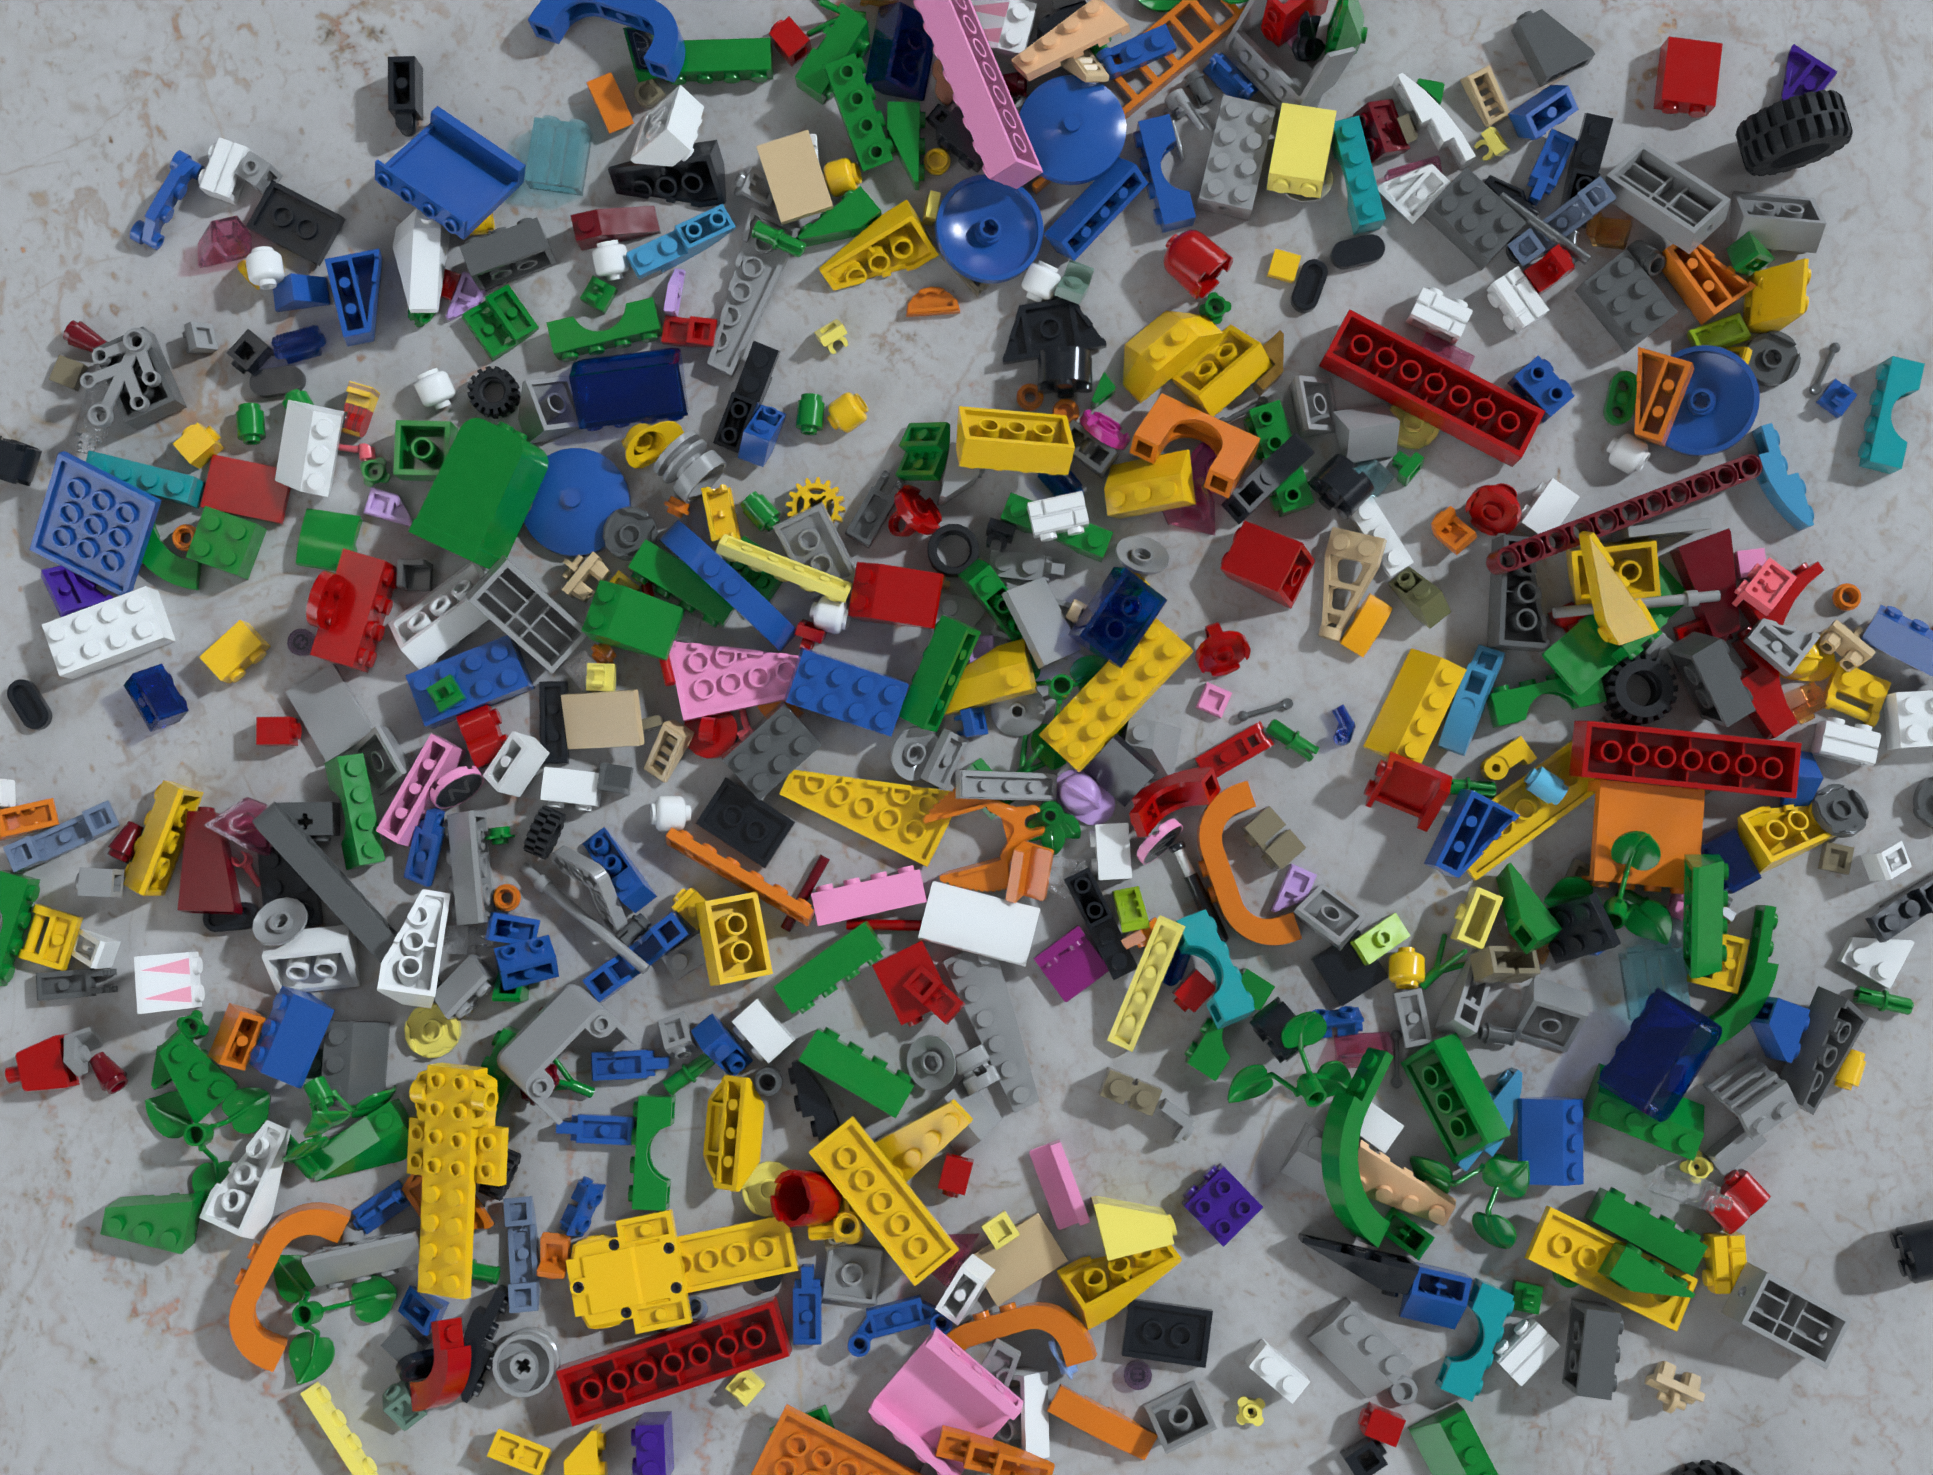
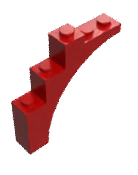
(1771, 711)

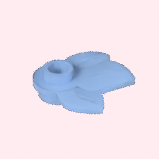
(1057, 1352)

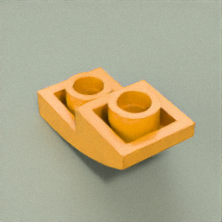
(1366, 625)

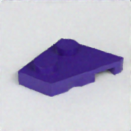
(1805, 74)
(71, 591)

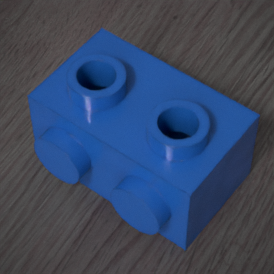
(1543, 111)
(1542, 387)
(526, 962)

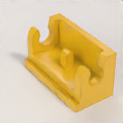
(720, 513)
(519, 1452)

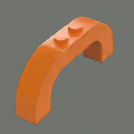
(1223, 889)
(1059, 1322)
(249, 1335)

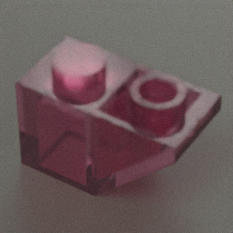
(224, 242)

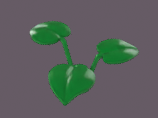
(1059, 689)
(1647, 920)
(1313, 1087)
(246, 1110)
(322, 1120)
(1497, 1172)
(308, 1351)

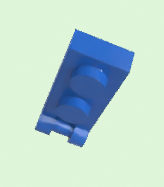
(1137, 51)

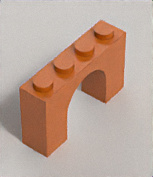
(1174, 420)

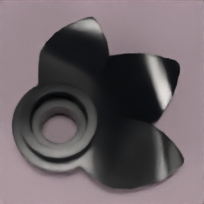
(1306, 44)

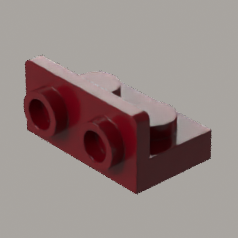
(1382, 129)

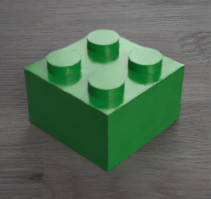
(421, 448)
(226, 542)

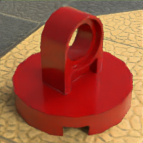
(1494, 509)
(917, 512)
(1221, 651)
(712, 735)

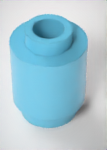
(1545, 785)

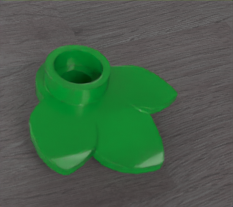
(1056, 829)

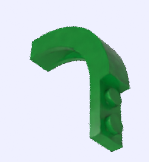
(1756, 979)
(1340, 1150)

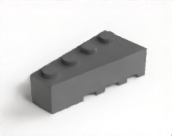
(1515, 606)
(1824, 1047)

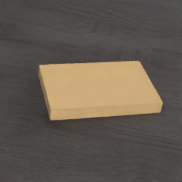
(795, 177)
(602, 719)
(1022, 1259)

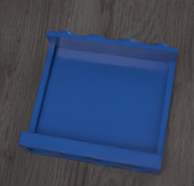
(452, 174)

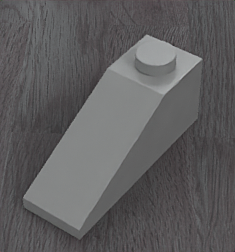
(1464, 1004)

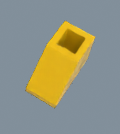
(588, 1455)

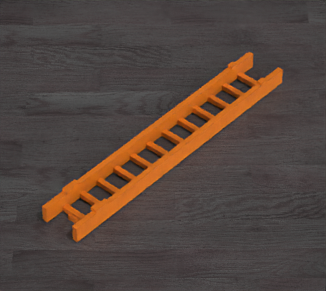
(1178, 66)

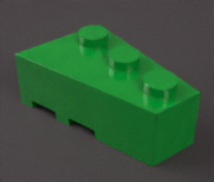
(845, 37)
(155, 1221)

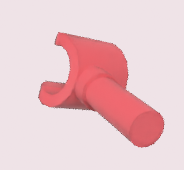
(365, 451)
(744, 719)
(247, 866)

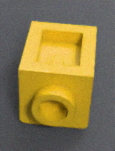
(685, 905)

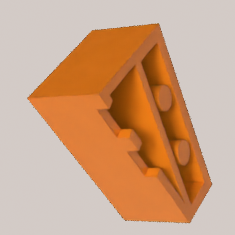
(1703, 281)
(1660, 391)

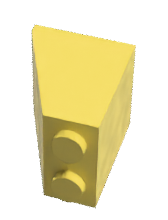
(1301, 150)
(1131, 1227)

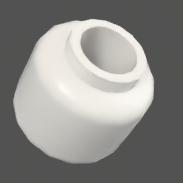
(610, 260)
(265, 267)
(1041, 281)
(435, 389)
(1628, 453)
(830, 615)
(669, 812)

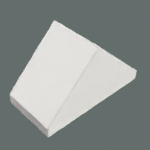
(1886, 862)
(95, 949)

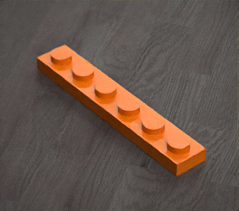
(748, 881)

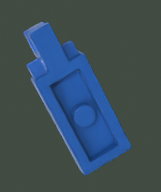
(1549, 164)
(426, 848)
(626, 1064)
(598, 1129)
(807, 1308)

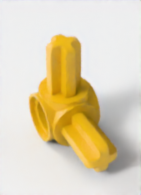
(835, 1229)

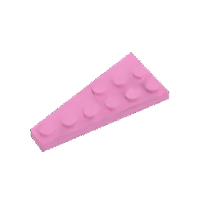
(727, 678)

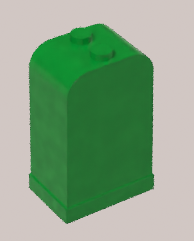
(482, 492)

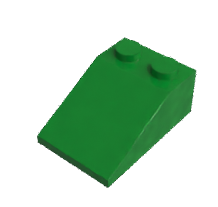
(632, 620)

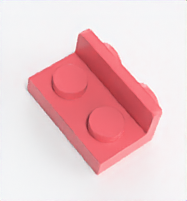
(1765, 586)

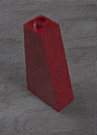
(1710, 567)
(207, 872)

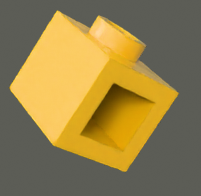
(198, 444)

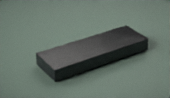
(552, 721)

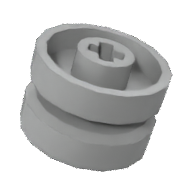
(514, 1373)

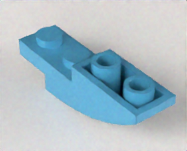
(681, 244)
(1782, 490)
(1471, 700)
(1506, 1100)

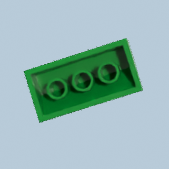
(1704, 914)
(856, 1071)
(1455, 1098)
(1678, 1134)
(1451, 1444)

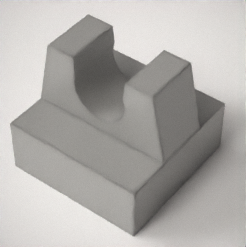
(200, 338)

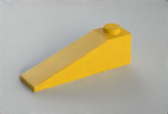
(885, 246)
(1614, 608)
(995, 677)
(1779, 834)
(1105, 1287)

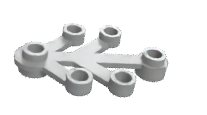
(122, 374)

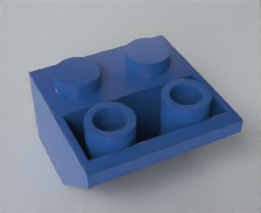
(1780, 1028)
(1437, 1296)

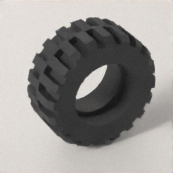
(1794, 133)

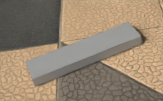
(1006, 785)

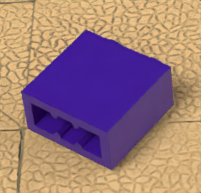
(1221, 1204)
(653, 1444)

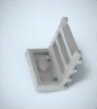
(1760, 1105)

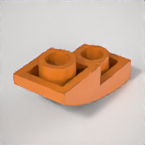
(610, 102)

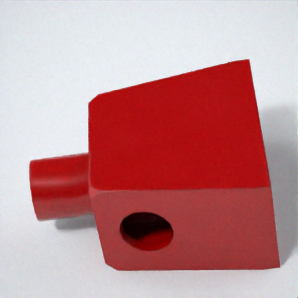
(42, 1066)

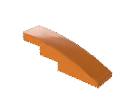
(27, 818)
(1102, 1422)
(989, 1455)

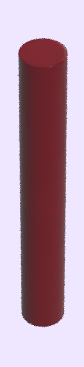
(807, 888)

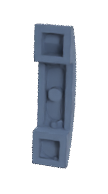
(1565, 220)
(62, 838)
(523, 1254)

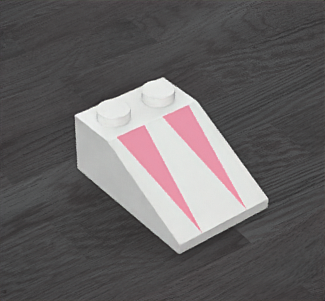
(1006, 25)
(168, 982)

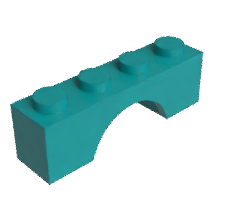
(1362, 191)
(1883, 447)
(153, 480)
(1230, 999)
(1464, 1372)

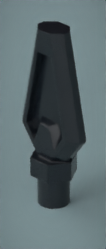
(1499, 186)

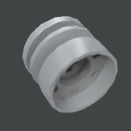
(687, 463)

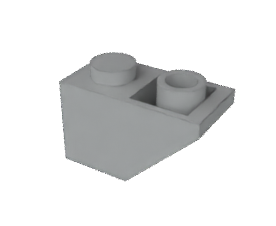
(99, 882)

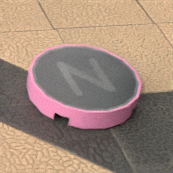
(456, 787)
(1160, 842)

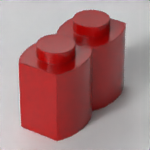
(482, 734)
(1747, 1197)

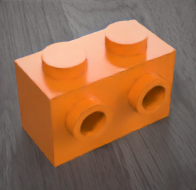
(236, 1036)

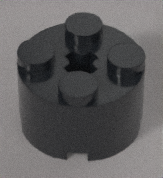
(1064, 371)
(18, 461)
(1341, 486)
(1269, 1025)
(1916, 1250)

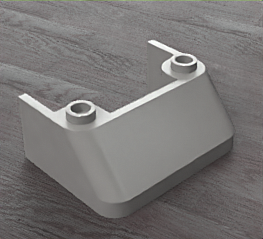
(1275, 68)
(548, 1035)

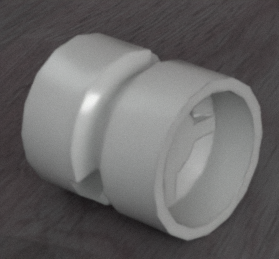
(972, 1060)

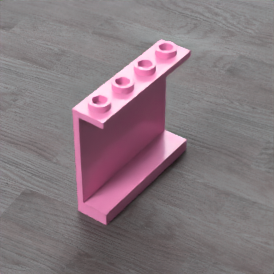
(938, 1389)

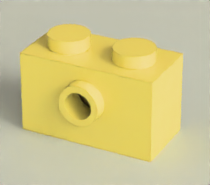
(1476, 917)

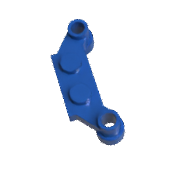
(161, 209)
(893, 1318)

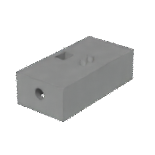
(1667, 198)
(548, 629)
(1786, 1315)

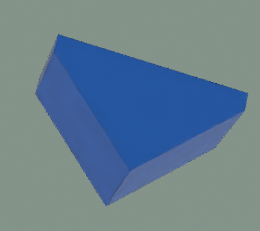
(301, 292)
(1808, 781)
(511, 928)
(422, 1309)

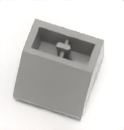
(464, 987)

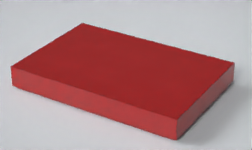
(245, 490)

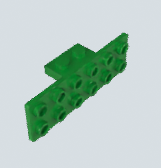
(1585, 657)

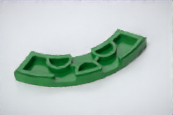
(169, 565)

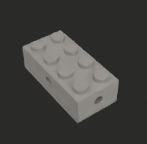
(1235, 157)

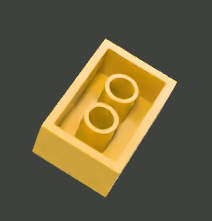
(733, 938)

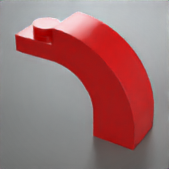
(1172, 793)
(449, 1368)

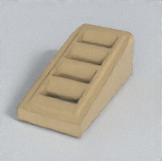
(1086, 68)
(1478, 101)
(677, 735)

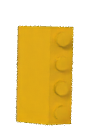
(1014, 441)
(1415, 706)
(162, 839)

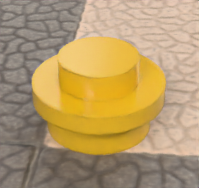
(937, 161)

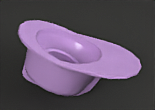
(1084, 797)

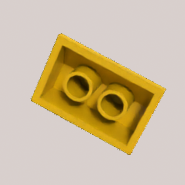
(1223, 371)
(1147, 487)
(1632, 559)

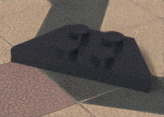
(1050, 325)

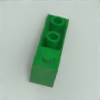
(903, 128)
(844, 221)
(987, 590)
(1524, 912)
(1634, 1273)

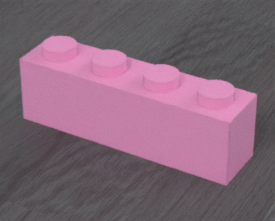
(413, 797)
(868, 897)

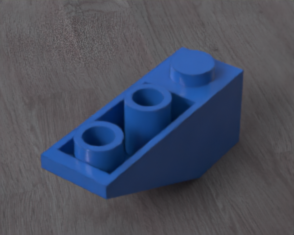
(626, 878)

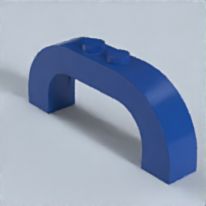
(665, 55)
(729, 584)

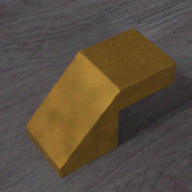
(1275, 350)

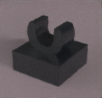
(1000, 531)

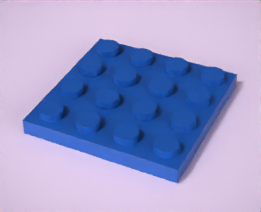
(95, 524)

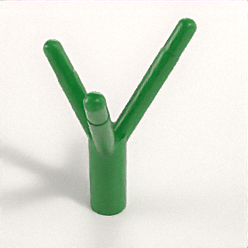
(832, 7)
(1026, 767)
(1447, 966)

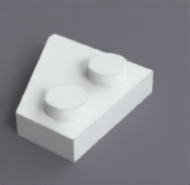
(1414, 190)
(1875, 960)

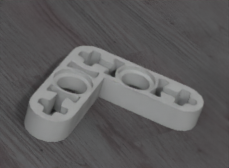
(598, 881)

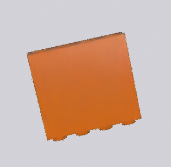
(1664, 812)

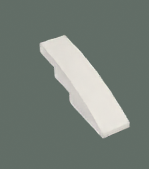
(1430, 115)

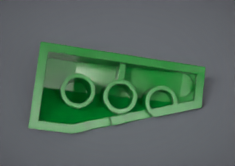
(1345, 27)
(367, 1144)

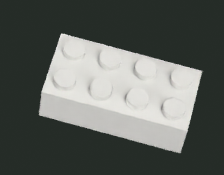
(108, 632)
(1909, 720)

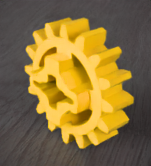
(827, 496)

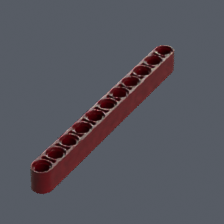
(1636, 511)

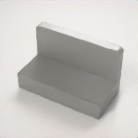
(1732, 1149)

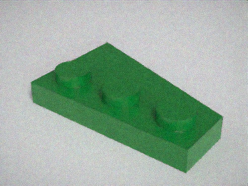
(195, 1075)

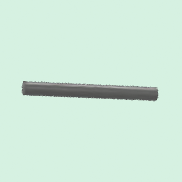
(1547, 230)

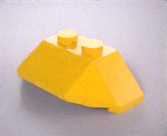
(1165, 350)
(733, 1132)

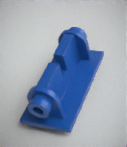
(1229, 78)
(1345, 1019)
(380, 1208)
(578, 1219)

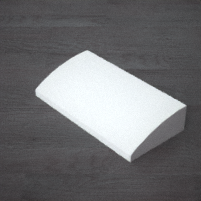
(979, 923)

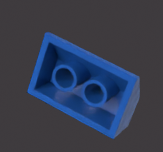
(291, 1036)
(1551, 1139)

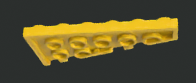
(876, 809)

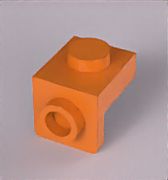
(1452, 531)
(554, 1251)

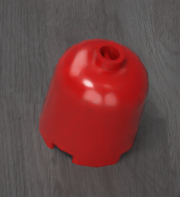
(1195, 262)
(805, 1198)

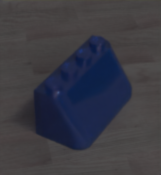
(629, 389)
(1660, 1055)

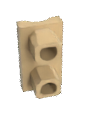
(591, 567)
(1847, 644)
(1686, 1390)

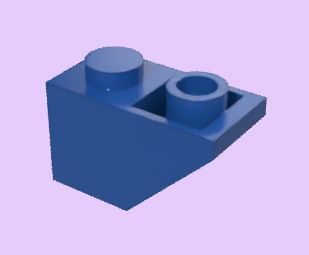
(761, 435)
(721, 1045)

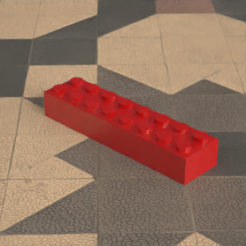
(1432, 388)
(1685, 759)
(674, 1361)

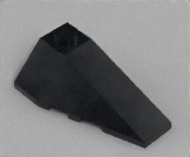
(694, 181)
(1382, 1269)

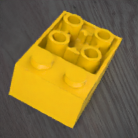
(1777, 297)

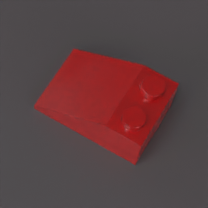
(895, 595)

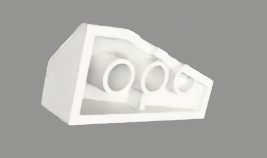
(421, 258)
(414, 958)
(249, 1192)

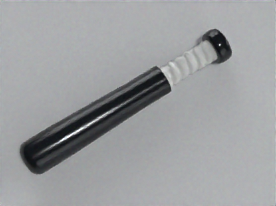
(1196, 888)

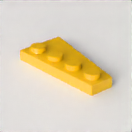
(924, 1138)

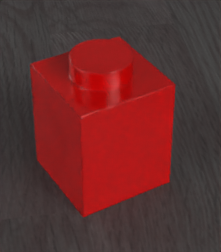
(789, 40)
(277, 731)
(1193, 991)
(955, 1175)
(1381, 1424)

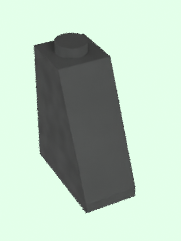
(1549, 46)

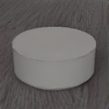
(1403, 1390)

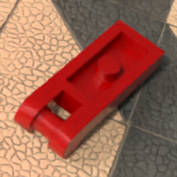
(1235, 750)

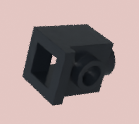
(244, 347)
(1369, 1465)

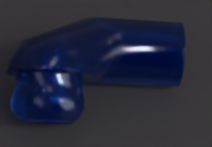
(1345, 727)

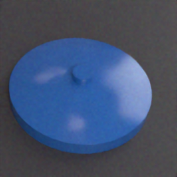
(1074, 129)
(988, 230)
(1717, 403)
(575, 502)

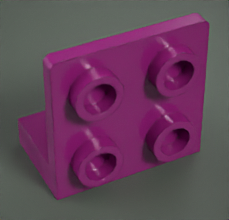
(1071, 963)

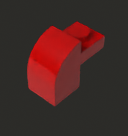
(1550, 269)

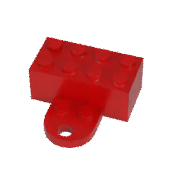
(351, 609)

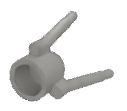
(1181, 105)

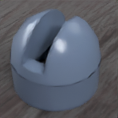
(696, 1304)

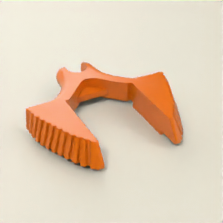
(992, 873)

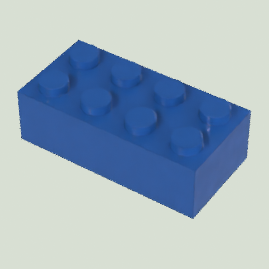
(484, 675)
(846, 691)

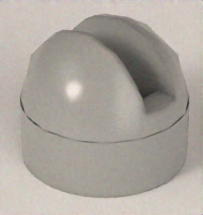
(352, 1234)

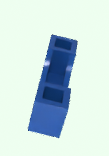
(1173, 206)
(650, 947)

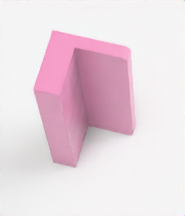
(1059, 1185)

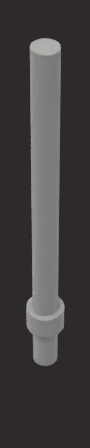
(1689, 599)
(545, 885)

